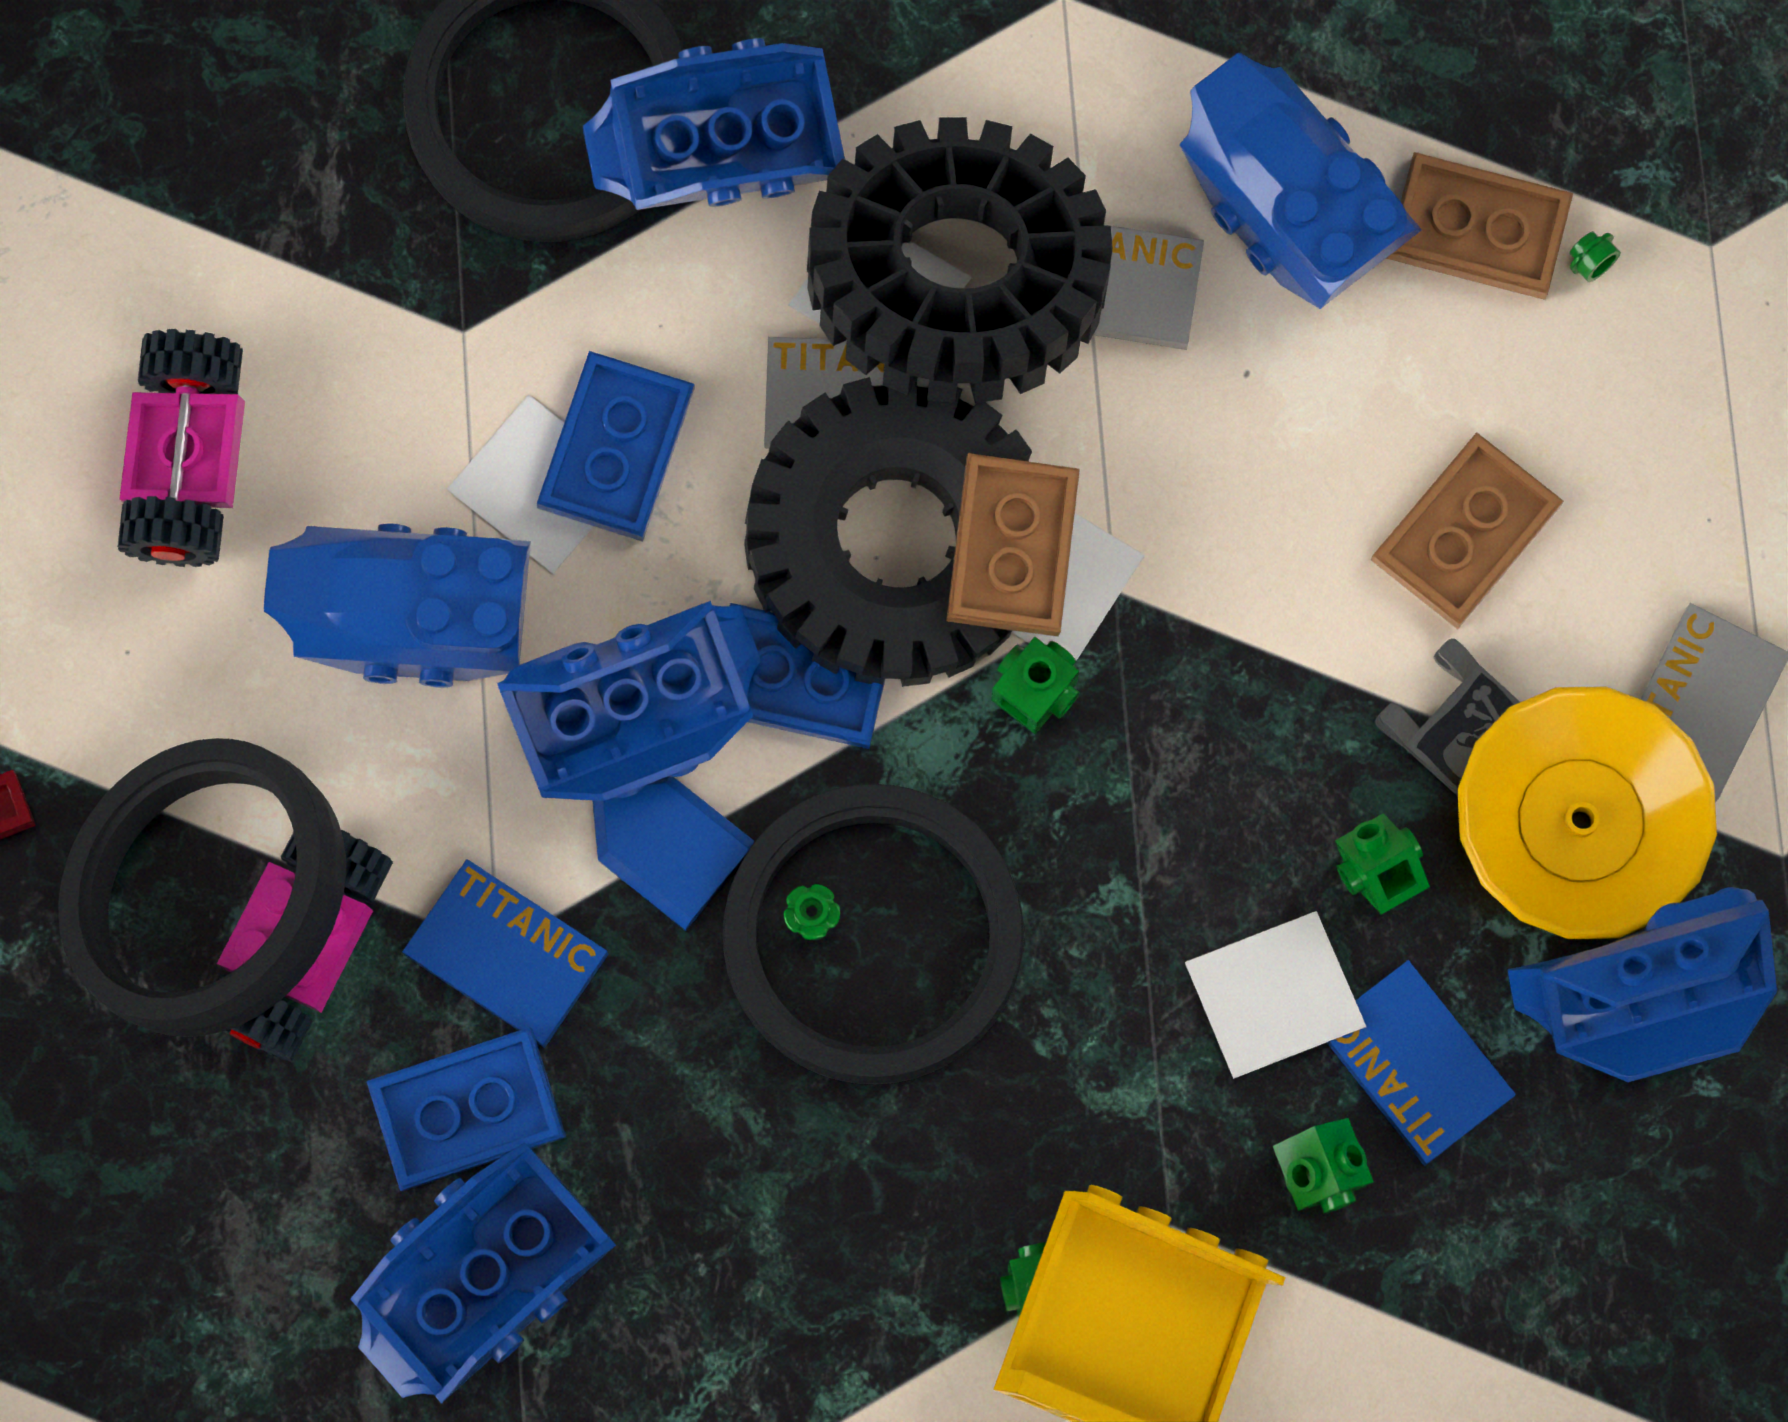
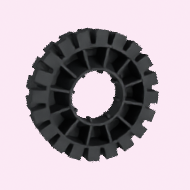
(946, 332)
(795, 544)

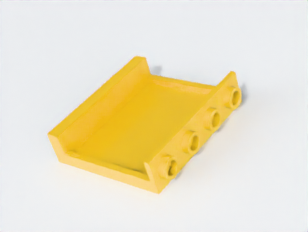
(1131, 1317)

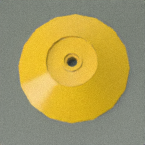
(1597, 757)

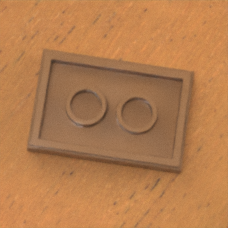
(1483, 225)
(1467, 530)
(1013, 545)

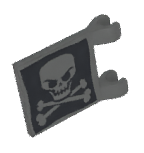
(1457, 724)

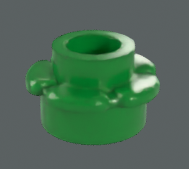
(1593, 255)
(811, 926)

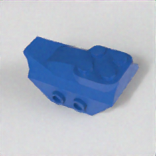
(717, 126)
(1290, 182)
(401, 602)
(634, 706)
(1660, 995)
(475, 1275)

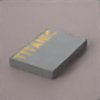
(1151, 288)
(802, 372)
(1715, 686)

